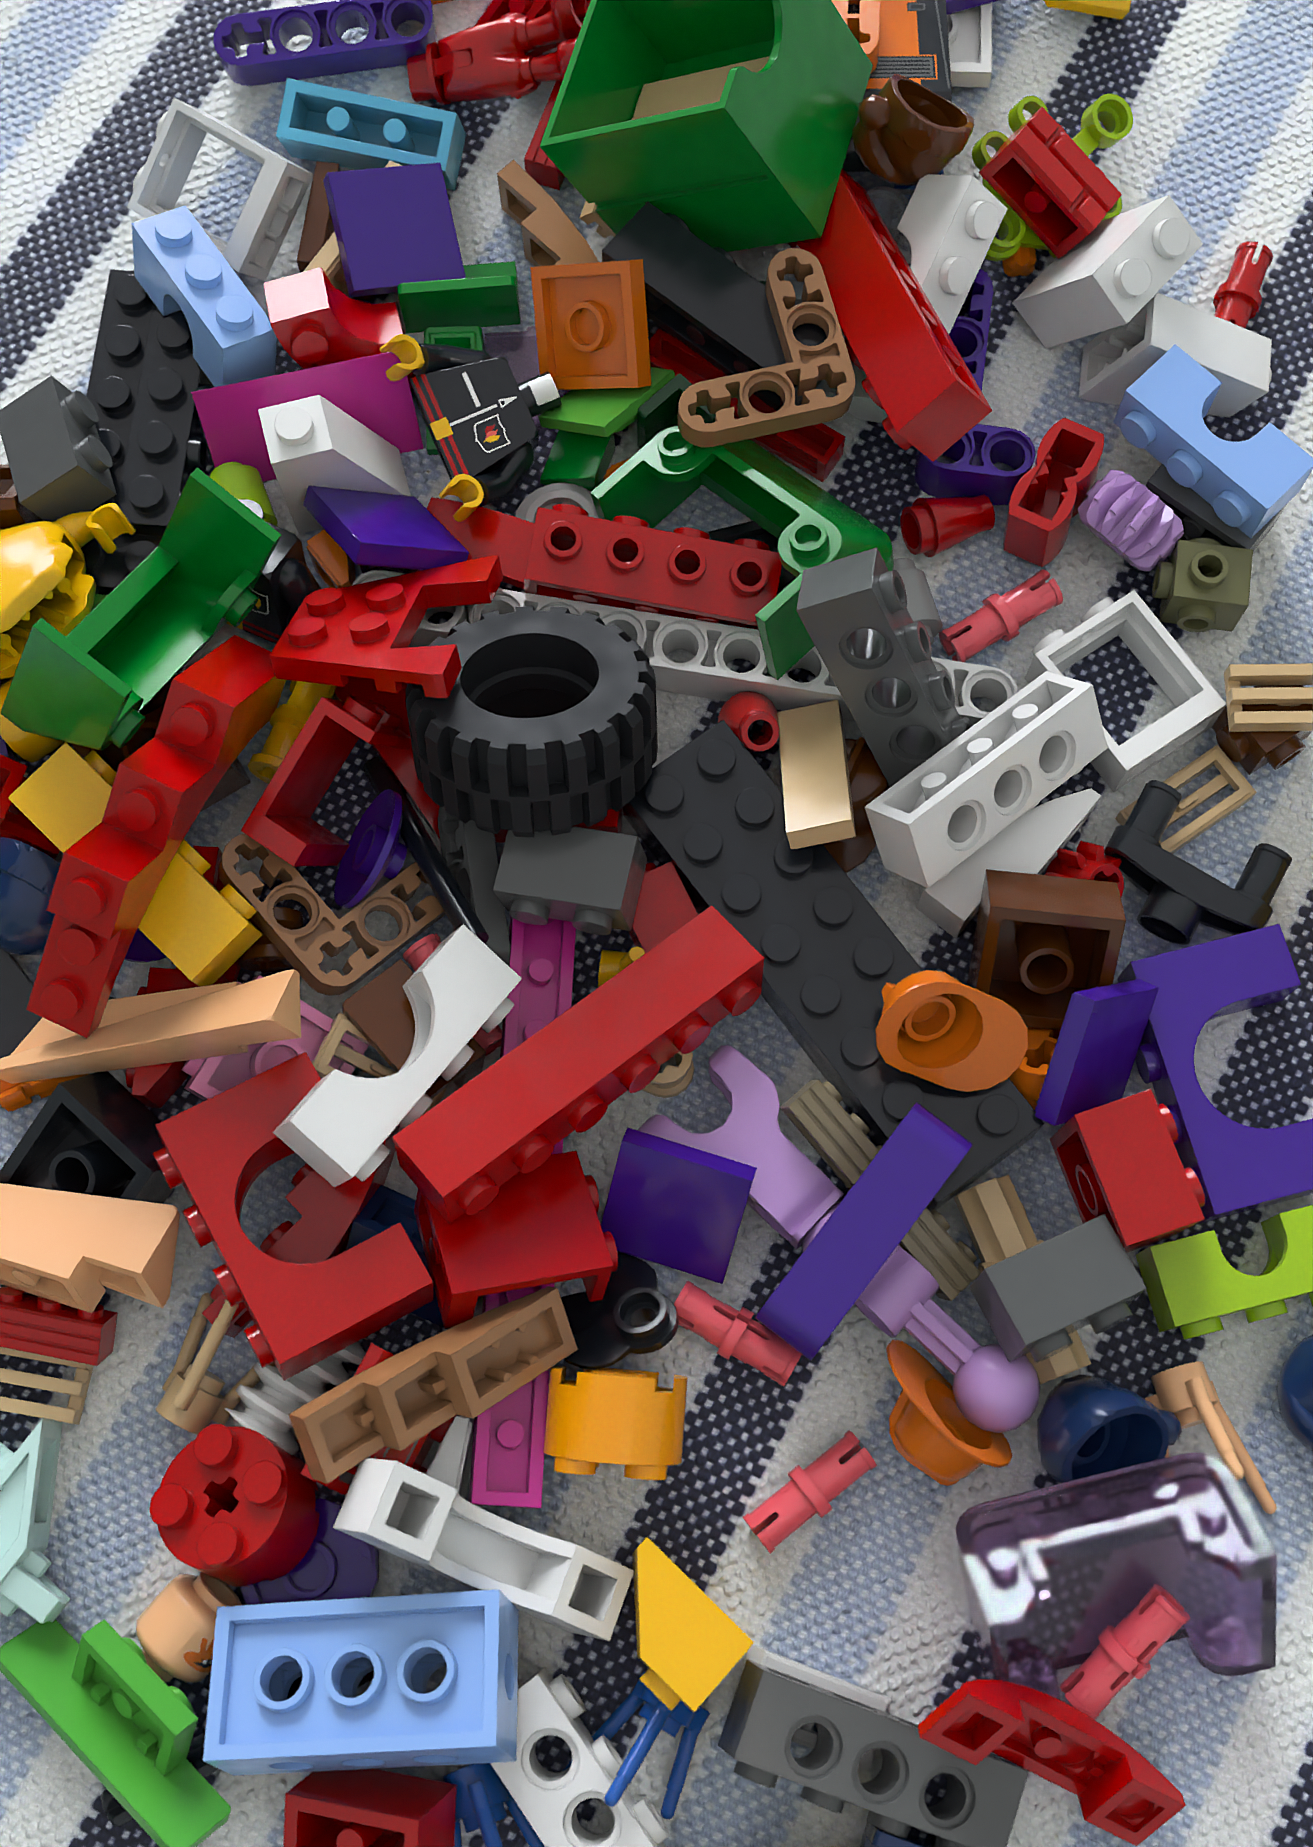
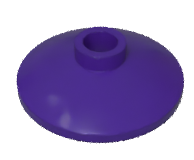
(372, 850)

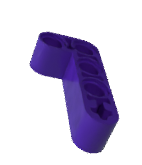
(327, 52)
(984, 444)
(863, 1231)

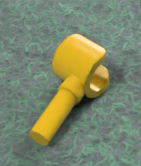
(614, 961)

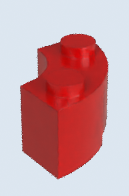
(323, 324)

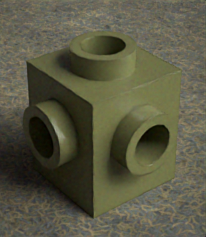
(1203, 585)

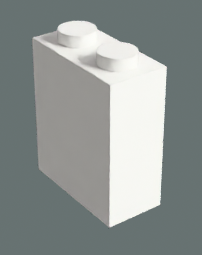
(1108, 273)

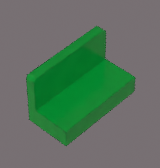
(481, 299)

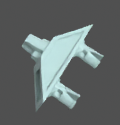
(25, 1522)

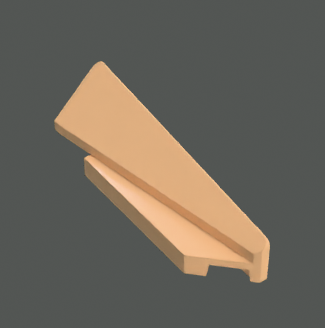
(164, 1029)
(78, 1243)

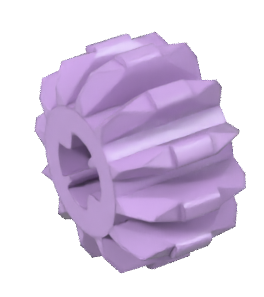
(1131, 520)

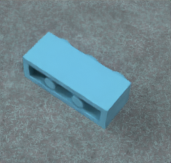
(367, 130)

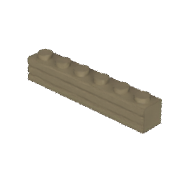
(848, 1152)

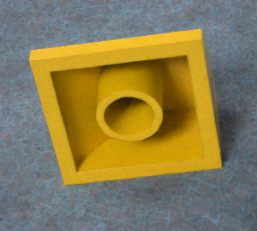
(680, 1632)

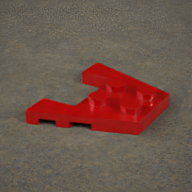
(370, 625)

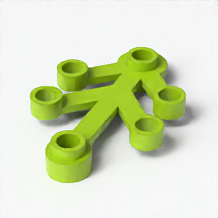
(1108, 109)

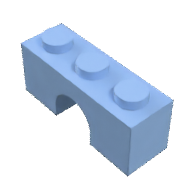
(189, 274)
(1241, 479)

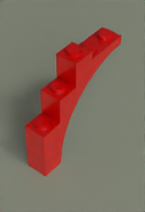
(151, 806)

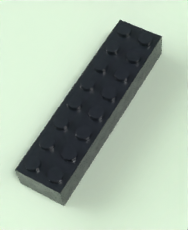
(819, 943)

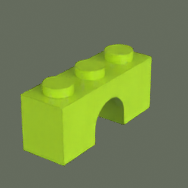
(1196, 1285)

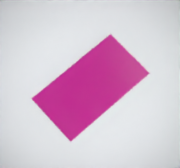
(354, 386)

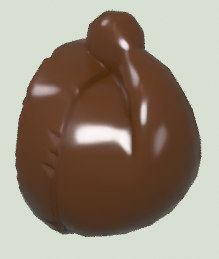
(909, 132)

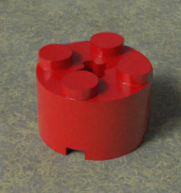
(236, 1506)

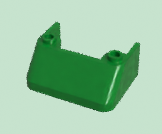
(803, 516)
(148, 628)

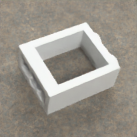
(267, 209)
(1164, 660)

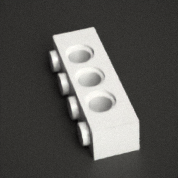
(986, 778)
(551, 1798)

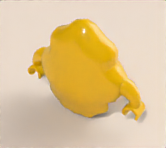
(47, 575)

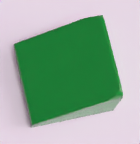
(578, 459)

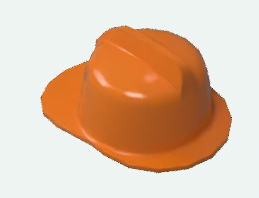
(949, 1032)
(931, 1427)

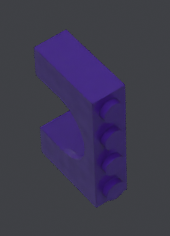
(1234, 1162)

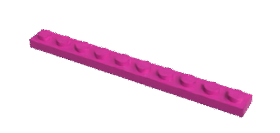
(511, 1433)

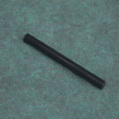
(426, 854)

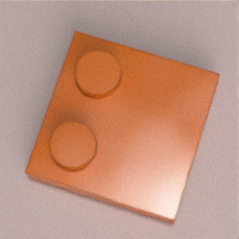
(592, 324)

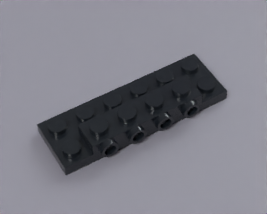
(146, 420)

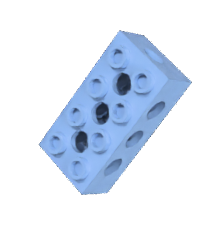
(333, 1646)

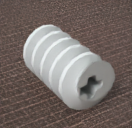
(269, 1407)

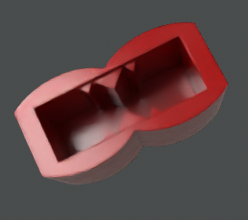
(1052, 492)

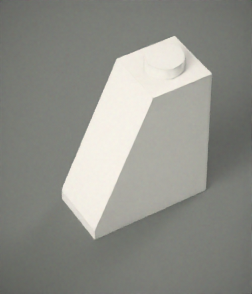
(1224, 349)
(326, 447)

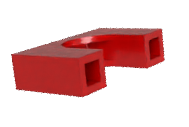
(296, 1308)

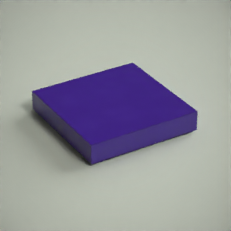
(393, 227)
(383, 528)
(1095, 1049)
(676, 1204)

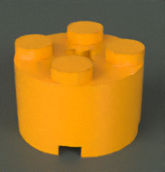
(615, 1420)

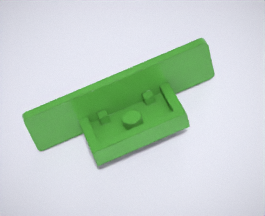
(119, 1725)

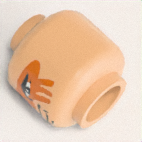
(180, 1626)

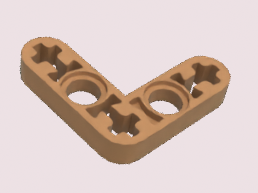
(802, 368)
(324, 930)

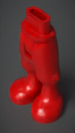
(492, 57)

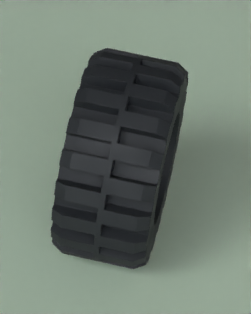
(540, 724)

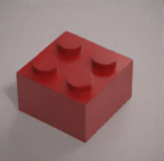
(1127, 1167)

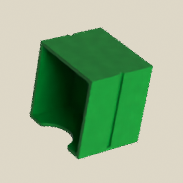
(732, 169)

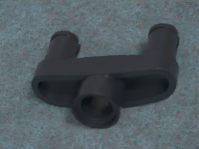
(1181, 893)

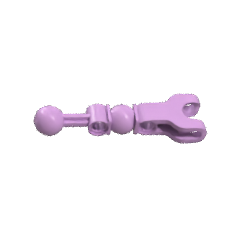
(799, 1201)

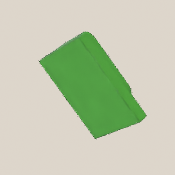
(602, 410)

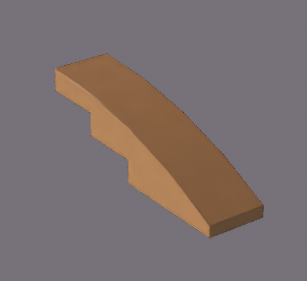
(545, 228)
(432, 1381)

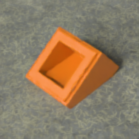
(331, 561)

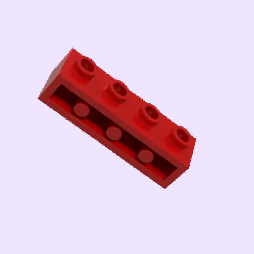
(649, 568)

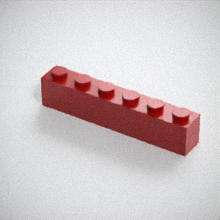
(893, 328)
(579, 1065)

